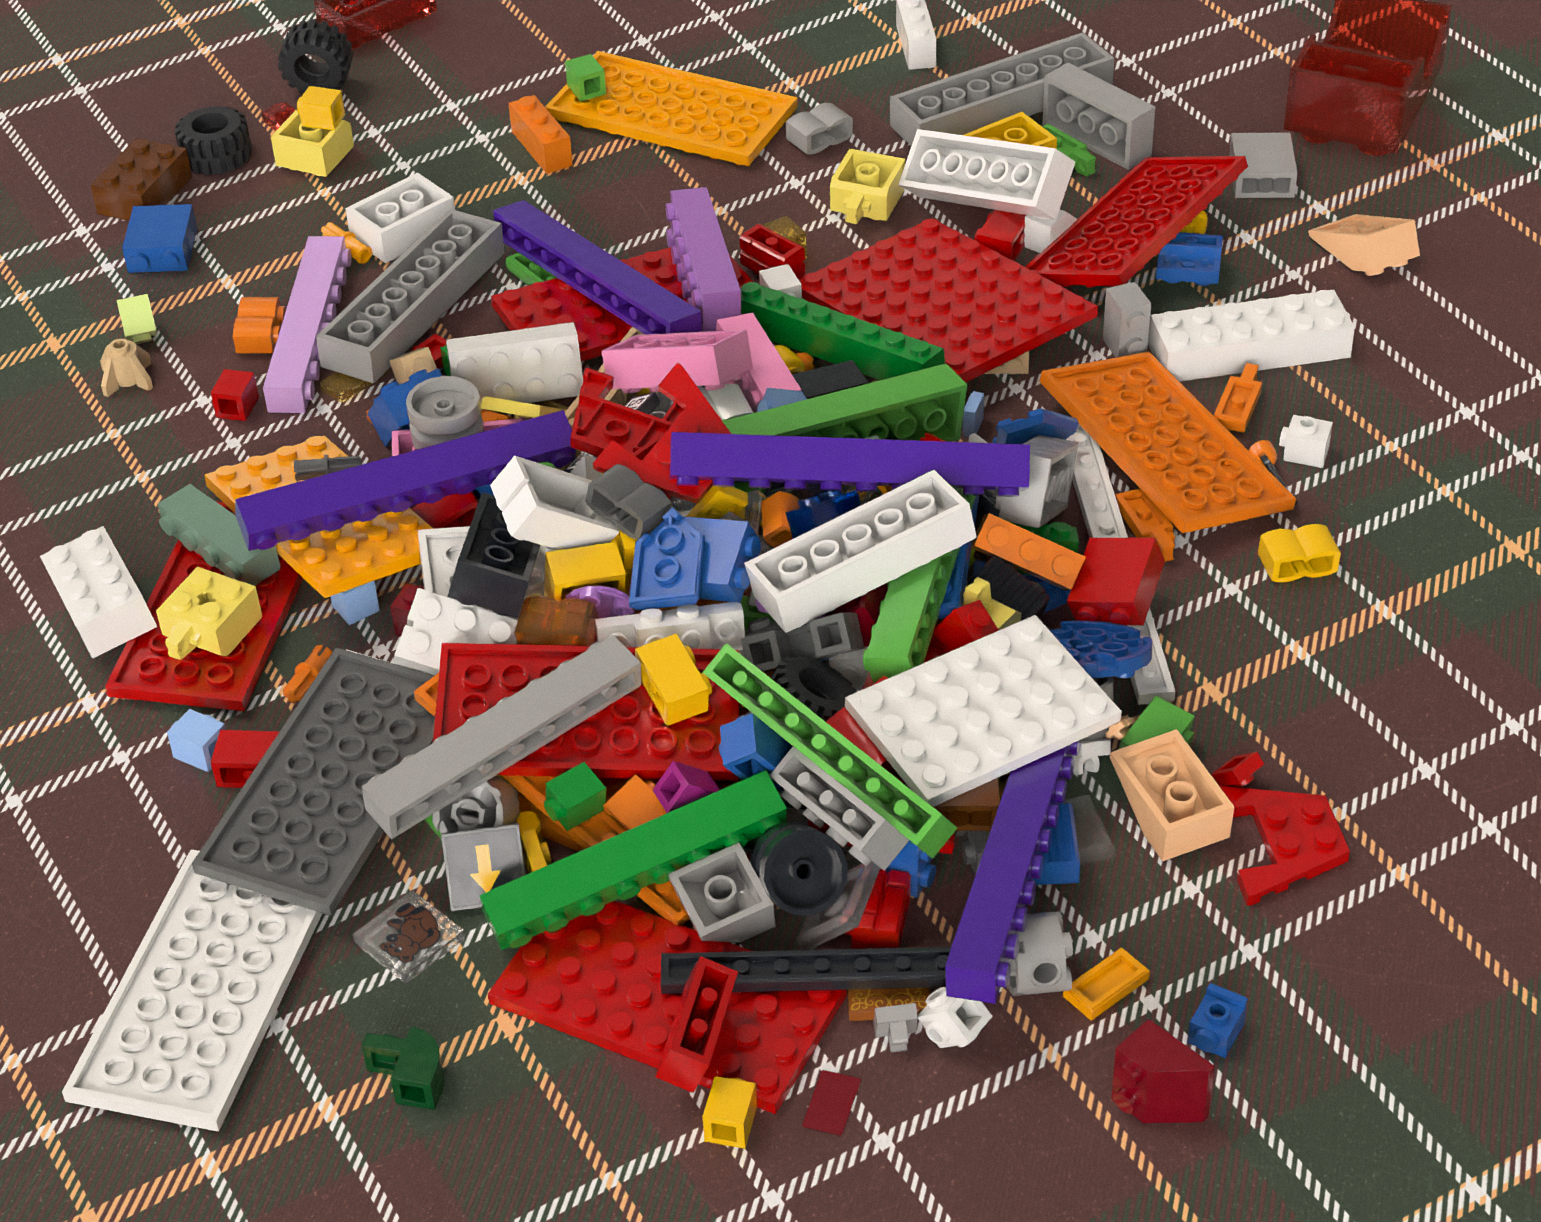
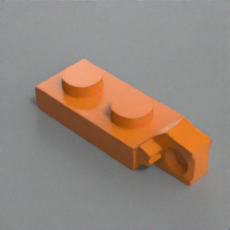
(1239, 399)
(1147, 520)

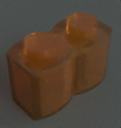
(556, 622)

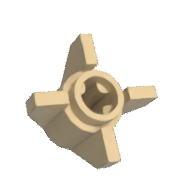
(124, 366)

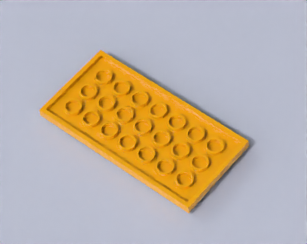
(678, 109)
(326, 558)

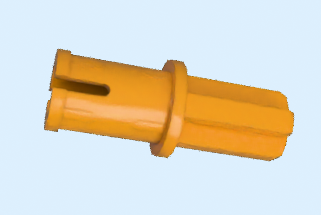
(359, 251)

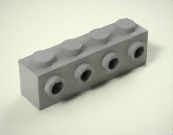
(844, 812)

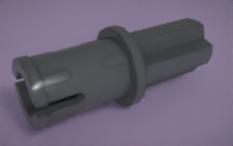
(317, 467)

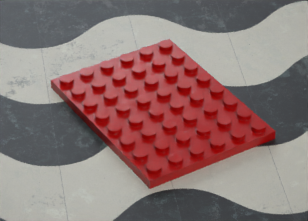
(951, 295)

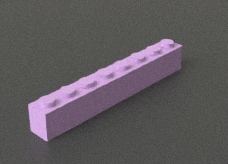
(309, 310)

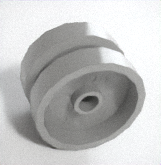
(443, 411)

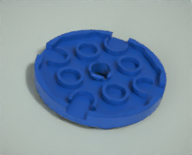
(1105, 647)

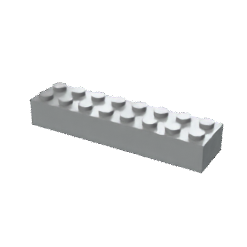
(994, 90)
(410, 295)

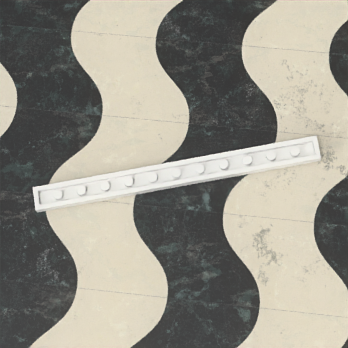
(1105, 521)

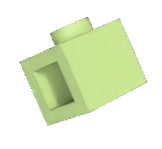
(137, 318)

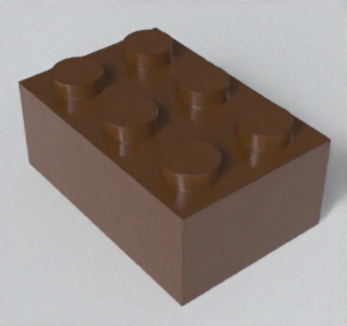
(141, 176)

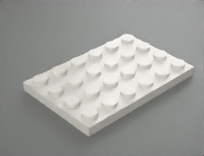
(982, 710)

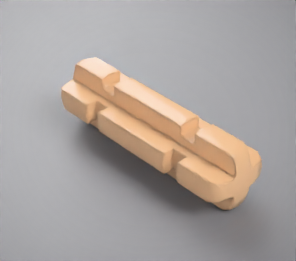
(1121, 728)

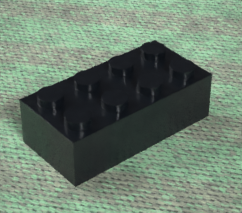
(492, 563)

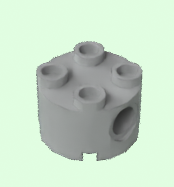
(486, 805)
(1041, 957)

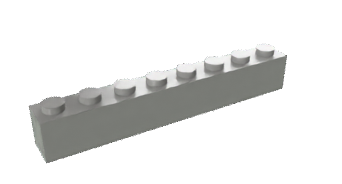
(501, 736)

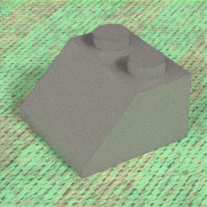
(724, 896)

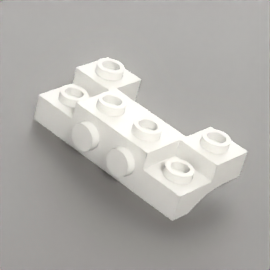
(695, 625)

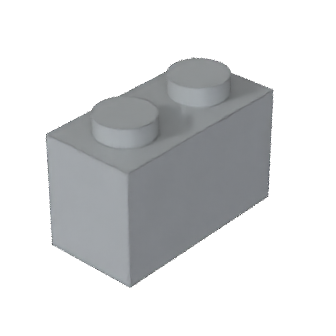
(1126, 320)

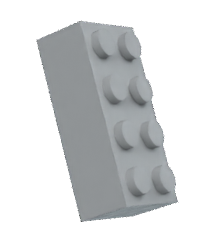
(1099, 115)
(1049, 483)

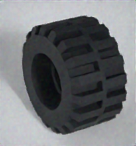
(320, 41)
(214, 139)
(814, 685)

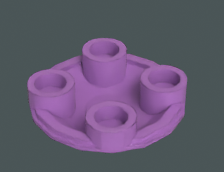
(608, 600)

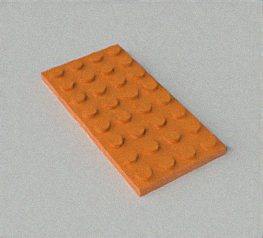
(1167, 442)

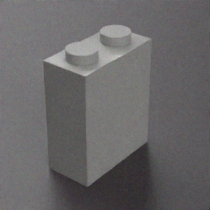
(1270, 165)

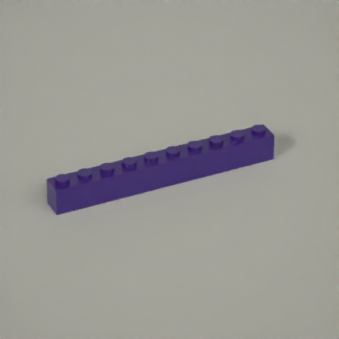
(595, 272)
(846, 462)
(399, 481)
(1006, 877)

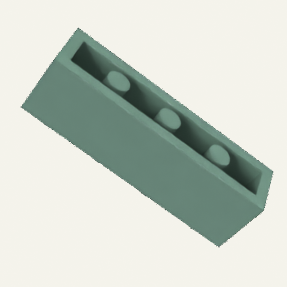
(215, 536)

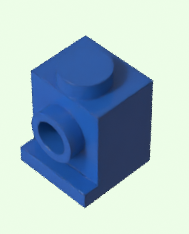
(1217, 1020)

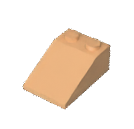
(1369, 242)
(1172, 795)

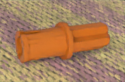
(305, 674)

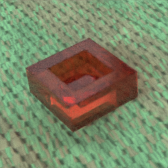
(277, 114)

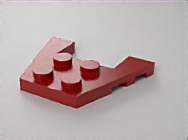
(602, 421)
(655, 467)
(1297, 834)

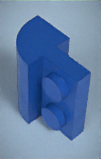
(1191, 259)

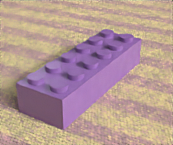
(702, 256)

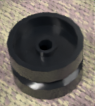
(821, 871)

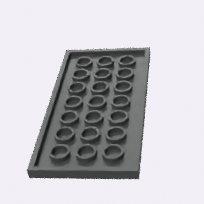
(302, 813)

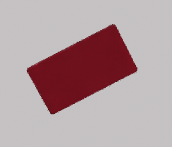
(831, 1102)

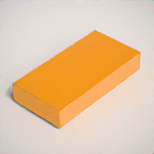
(1106, 983)

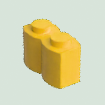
(1299, 553)

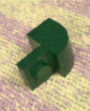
(411, 1062)

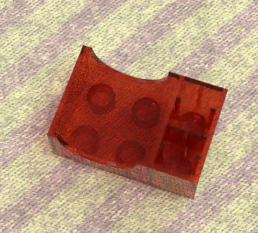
(1367, 73)

